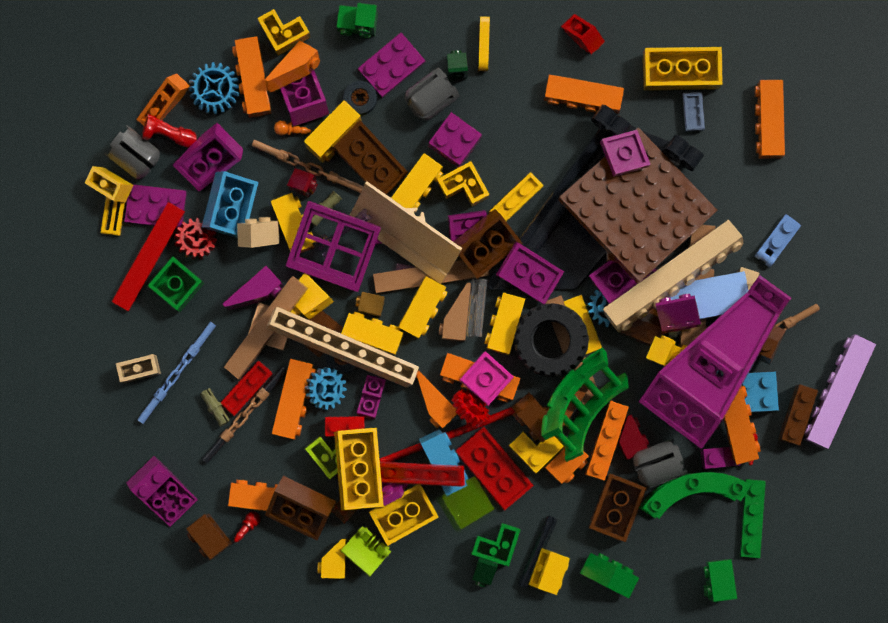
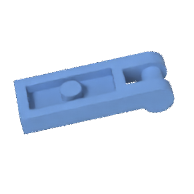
(778, 240)

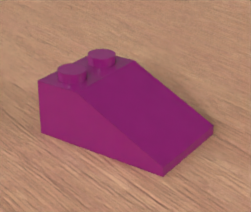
(304, 99)
(209, 154)
(613, 280)
(257, 289)

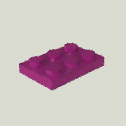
(391, 65)
(148, 203)
(530, 273)

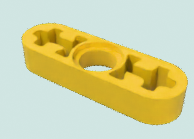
(484, 43)

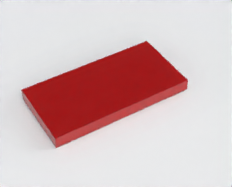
(494, 468)

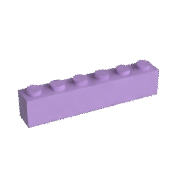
(839, 391)

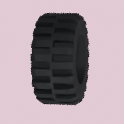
(525, 340)

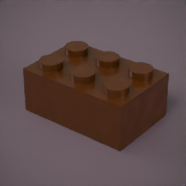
(617, 507)

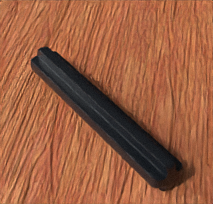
(541, 543)

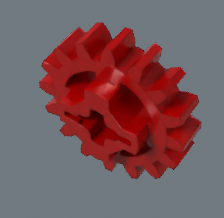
(188, 238)
(470, 408)

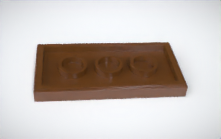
(369, 157)

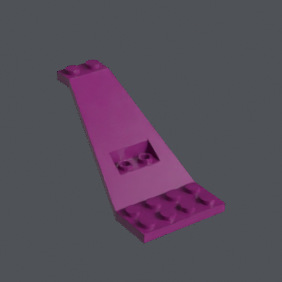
(693, 393)

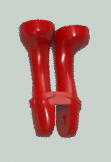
(181, 136)

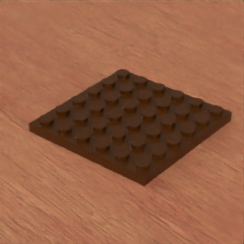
(638, 213)

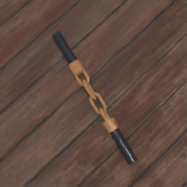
(262, 394)

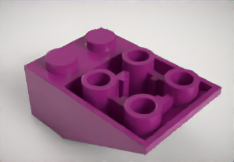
(678, 313)
(161, 491)

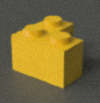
(283, 36)
(464, 179)
(663, 350)
(535, 455)

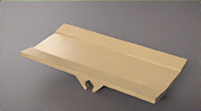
(408, 233)

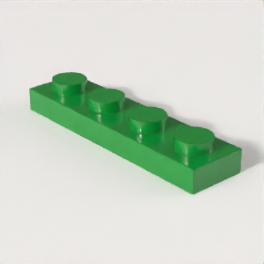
(752, 519)

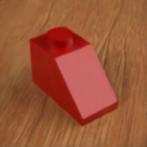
(583, 33)

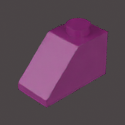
(717, 458)

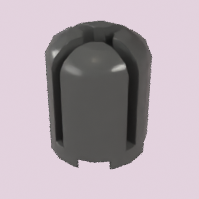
(431, 95)
(127, 160)
(659, 464)

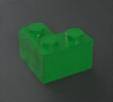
(357, 20)
(499, 550)
(610, 574)
(720, 580)

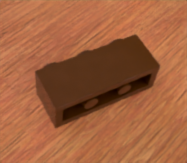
(797, 415)

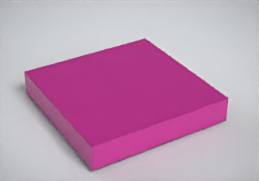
(486, 378)

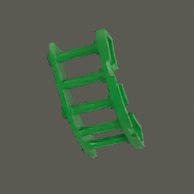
(565, 393)
(671, 491)

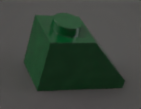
(457, 65)
(484, 572)

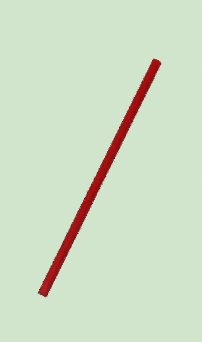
(451, 434)

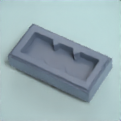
(693, 111)

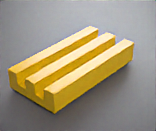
(105, 217)

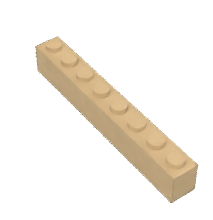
(673, 276)
(342, 347)

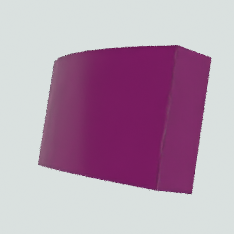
(371, 397)

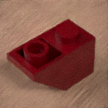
(302, 182)
(630, 438)

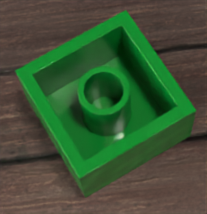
(176, 284)

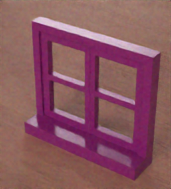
(324, 271)

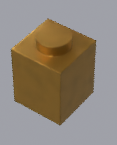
(370, 304)

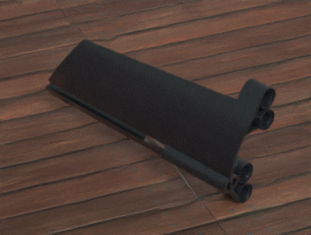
(558, 234)

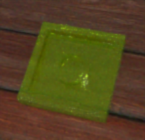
(468, 503)

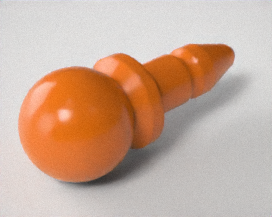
(283, 128)

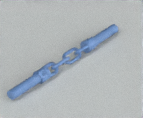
(160, 393)

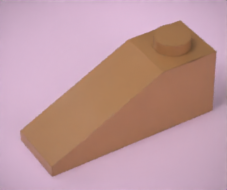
(456, 319)

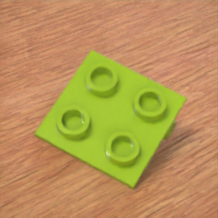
(366, 551)

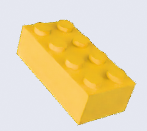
(682, 68)
(358, 469)

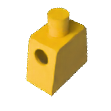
(313, 300)

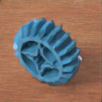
(219, 83)

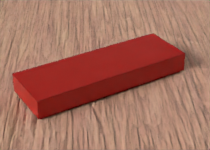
(246, 388)

